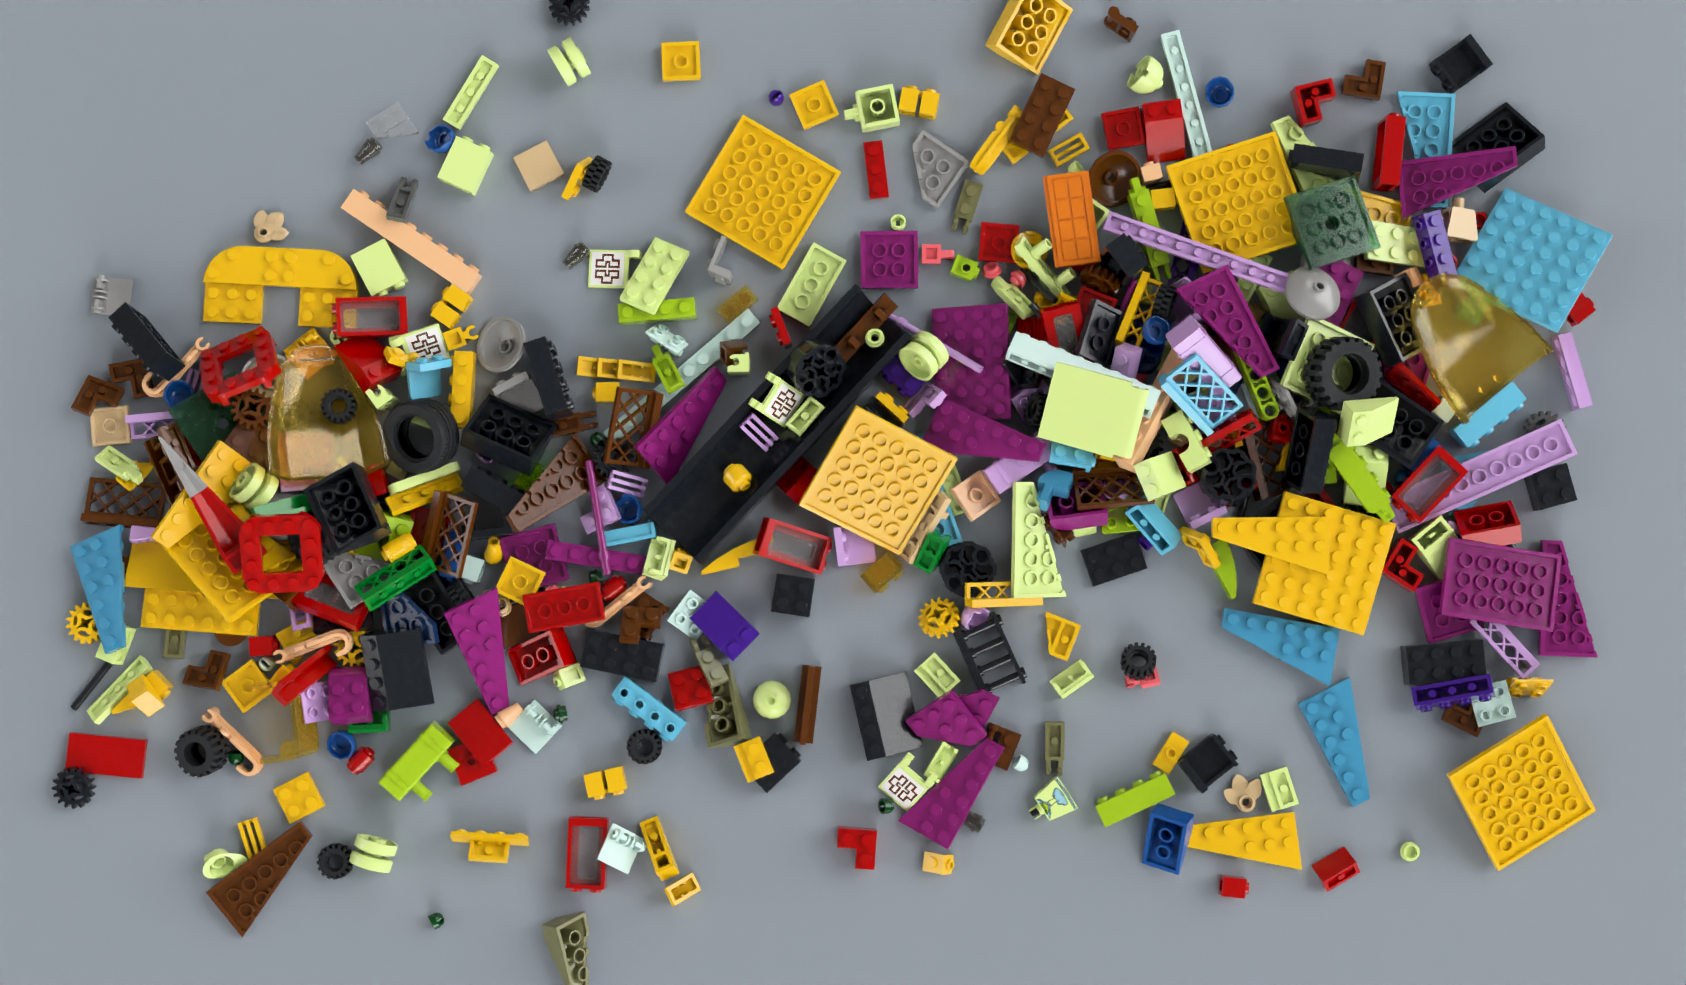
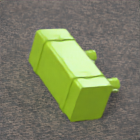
(417, 760)

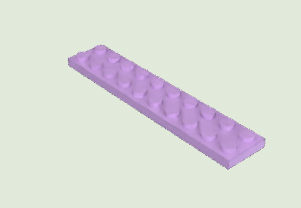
(1500, 468)

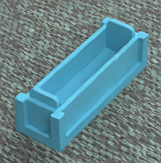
(631, 534)

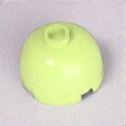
(1147, 77)
(771, 699)

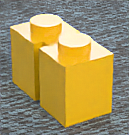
(909, 100)
(455, 297)
(596, 784)

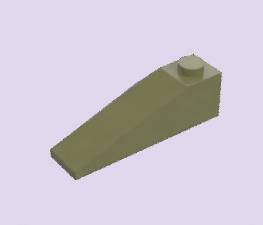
(727, 718)
(567, 944)

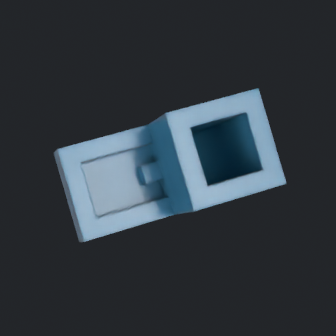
(1053, 483)

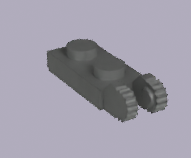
(402, 201)

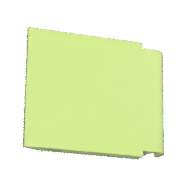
(1092, 411)

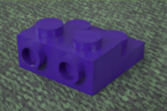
(897, 374)

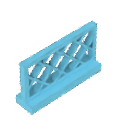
(1185, 400)

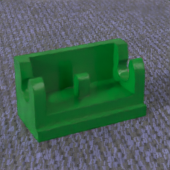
(932, 551)
(380, 723)

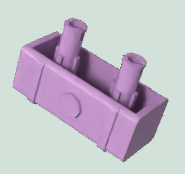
(1192, 338)
(1003, 472)

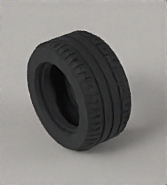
(443, 428)

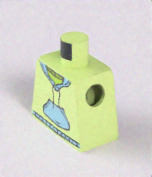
(1052, 801)

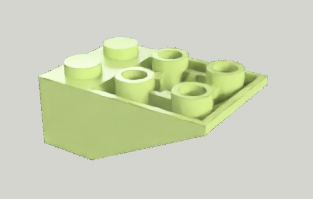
(1432, 544)

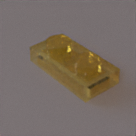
(737, 304)

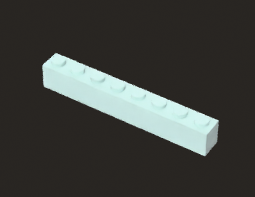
(1042, 359)

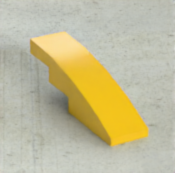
(615, 369)
(731, 558)

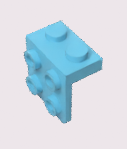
(425, 376)

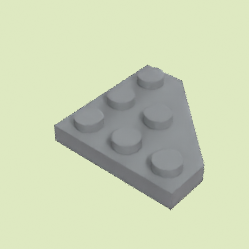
(936, 168)
(349, 570)

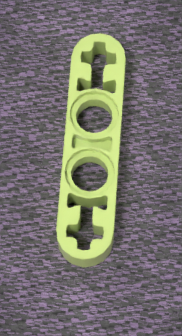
(420, 479)

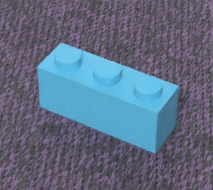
(1154, 526)

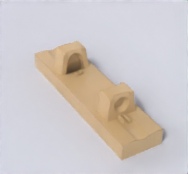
(926, 525)

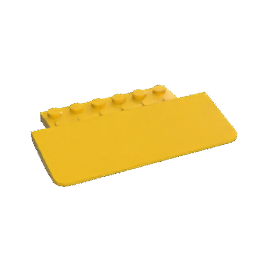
(174, 599)

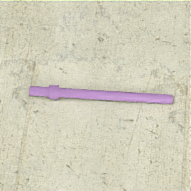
(903, 324)

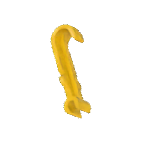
(995, 142)

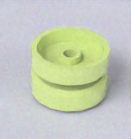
(569, 61)
(923, 355)
(253, 487)
(373, 853)

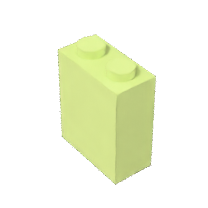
(466, 165)
(380, 269)
(1159, 476)

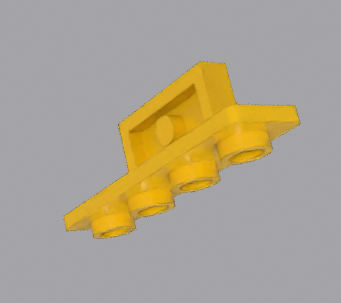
(489, 846)

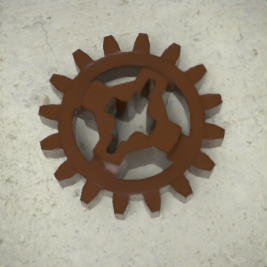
(1100, 280)
(245, 413)

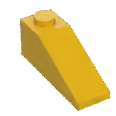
(158, 682)
(659, 848)

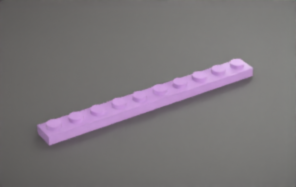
(1196, 252)

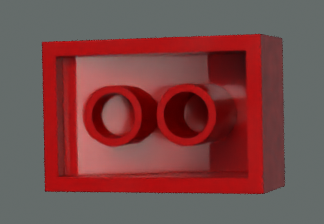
(1163, 130)
(367, 362)
(1490, 523)
(541, 656)

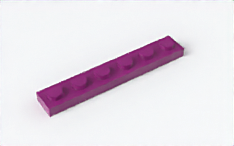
(589, 557)

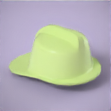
(221, 863)

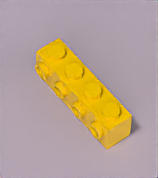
(463, 386)

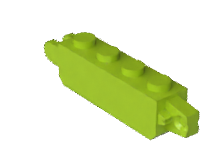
(1143, 211)
(1360, 480)

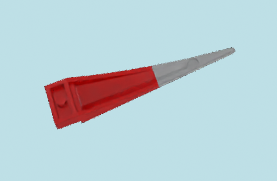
(215, 514)

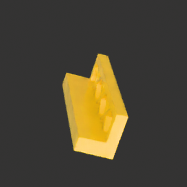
(1133, 307)
(996, 601)

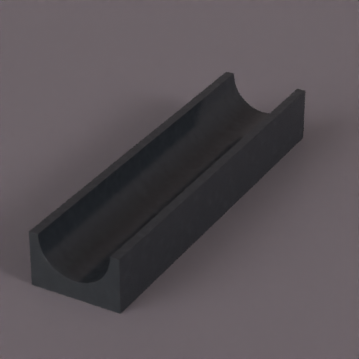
(697, 502)

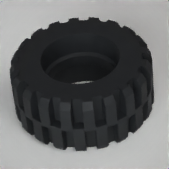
(1320, 368)

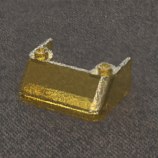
(305, 735)

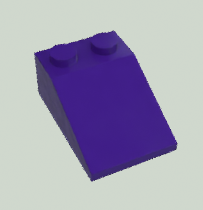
(724, 625)

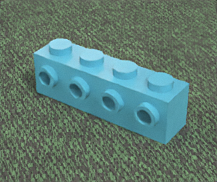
(1488, 415)
(649, 708)

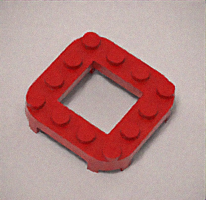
(212, 361)
(281, 524)

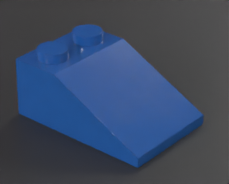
(1167, 838)

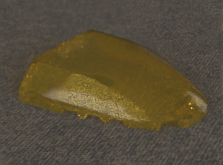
(1471, 341)
(299, 436)

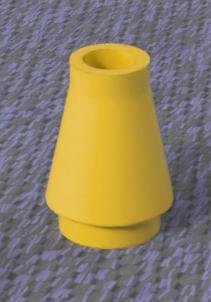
(493, 551)

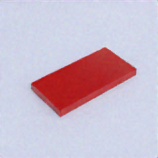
(564, 607)
(107, 754)

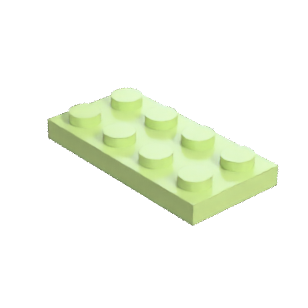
(1398, 245)
(654, 276)
(811, 284)

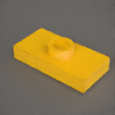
(1170, 752)

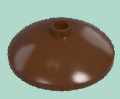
(1114, 190)

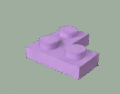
(926, 394)
(608, 511)

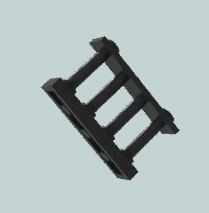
(970, 654)

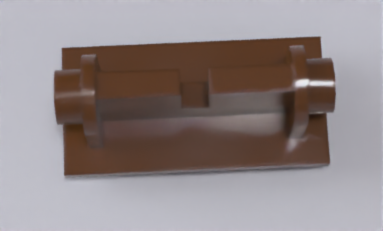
(1059, 536)

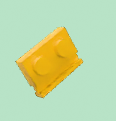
(753, 759)

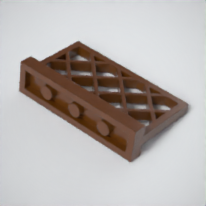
(650, 418)
(1250, 450)
(1110, 472)
(113, 519)
(436, 530)
(807, 704)

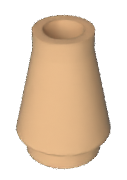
(508, 715)

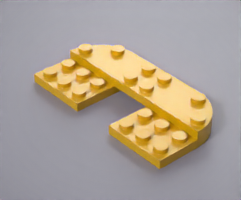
(239, 274)

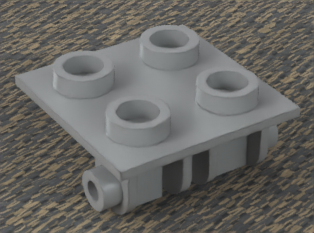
(110, 294)

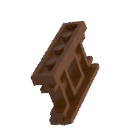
(163, 467)

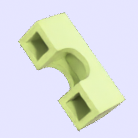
(1196, 455)

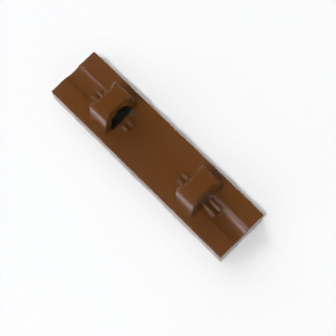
(856, 334)

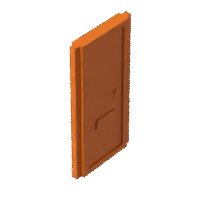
(1071, 219)

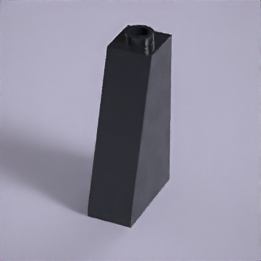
(1326, 161)

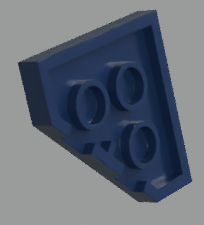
(404, 614)

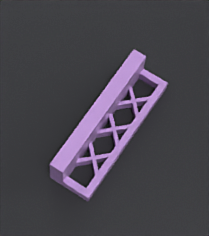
(1571, 371)
(146, 418)
(1513, 643)

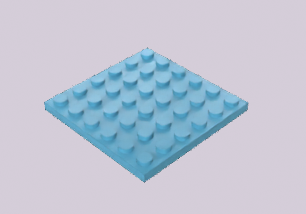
(1534, 258)

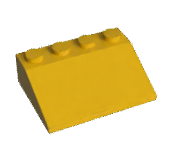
(1028, 31)

